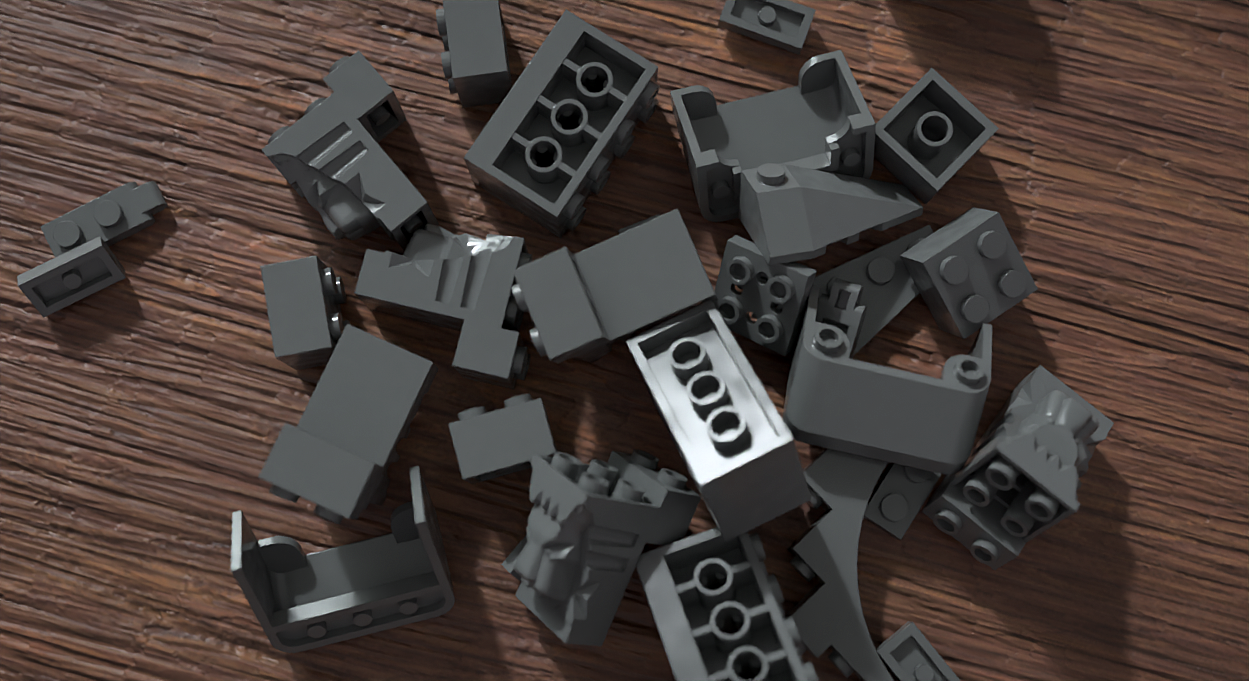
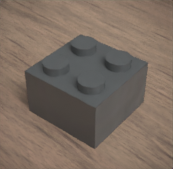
(474, 51)
(930, 135)
(969, 272)
(304, 310)
(501, 440)

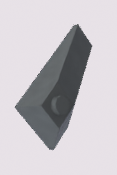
(802, 210)

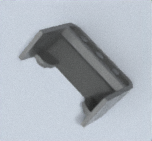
(881, 408)
(346, 588)

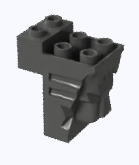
(339, 164)
(459, 287)
(612, 289)
(350, 427)
(1021, 470)
(590, 534)

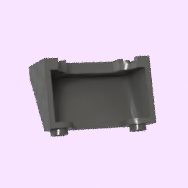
(808, 126)

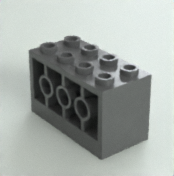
(564, 114)
(720, 420)
(721, 611)

